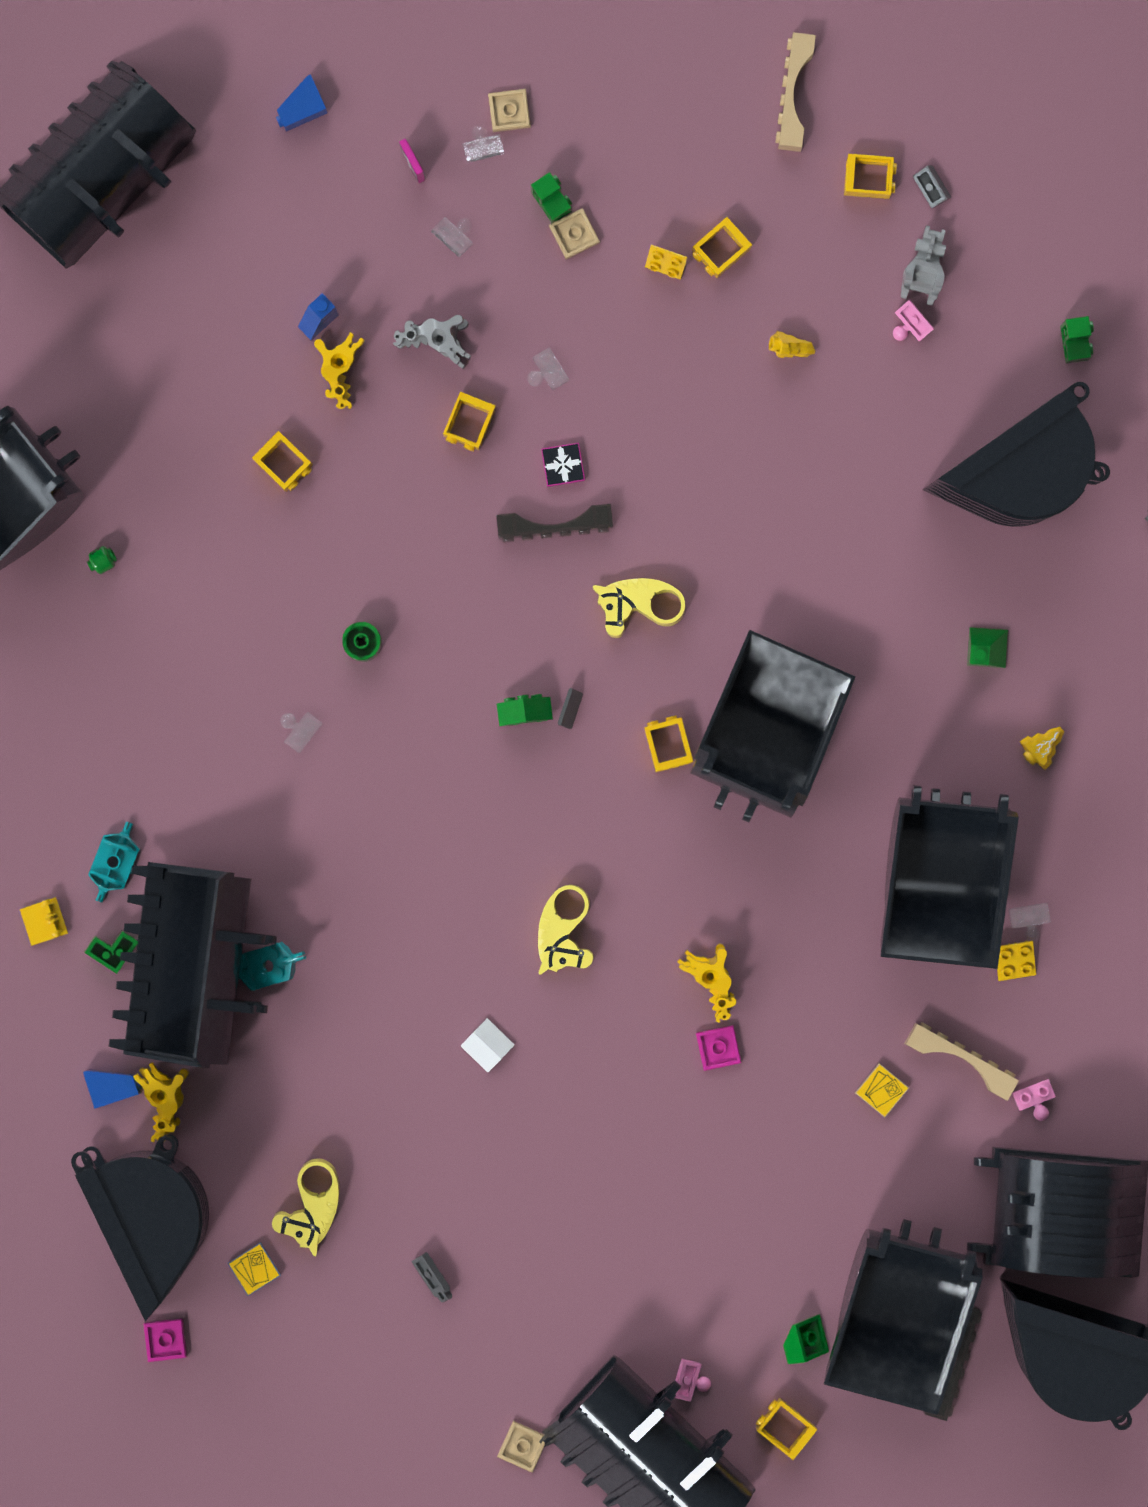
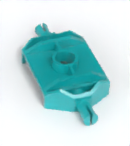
(124, 850)
(253, 968)

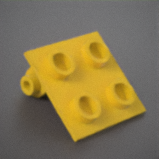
(665, 262)
(43, 921)
(1016, 961)

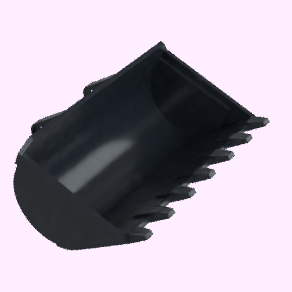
(95, 164)
(186, 965)
(642, 1447)

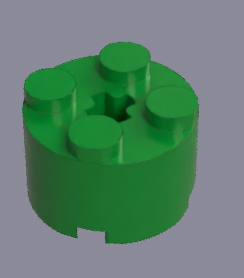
(364, 652)

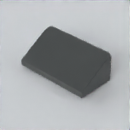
(931, 186)
(570, 708)

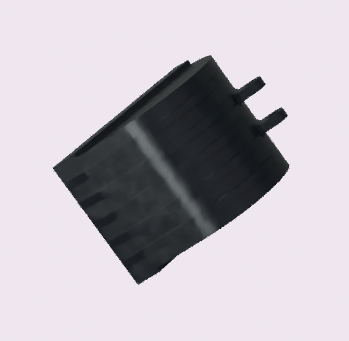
(1029, 468)
(33, 487)
(771, 726)
(948, 880)
(1066, 1213)
(149, 1215)
(903, 1319)
(1077, 1355)

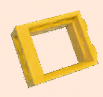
(871, 160)
(735, 234)
(475, 403)
(268, 448)
(654, 725)
(801, 1440)

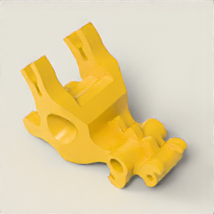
(335, 364)
(712, 976)
(163, 1094)

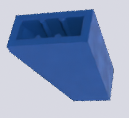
(301, 106)
(317, 316)
(110, 1087)

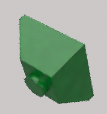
(987, 647)
(806, 1341)

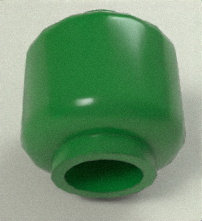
(101, 559)

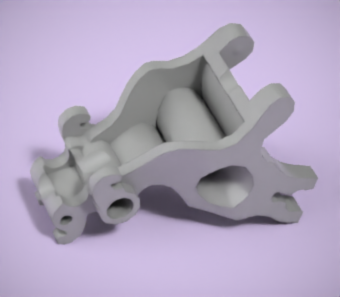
(924, 271)
(439, 335)

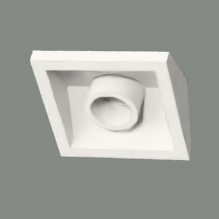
(487, 1045)

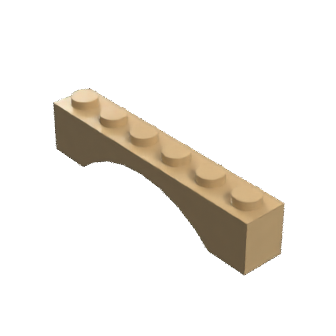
(792, 131)
(997, 1081)

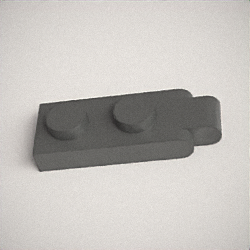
(432, 1277)

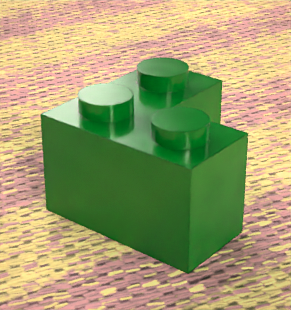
(549, 197)
(1075, 339)
(524, 710)
(110, 954)

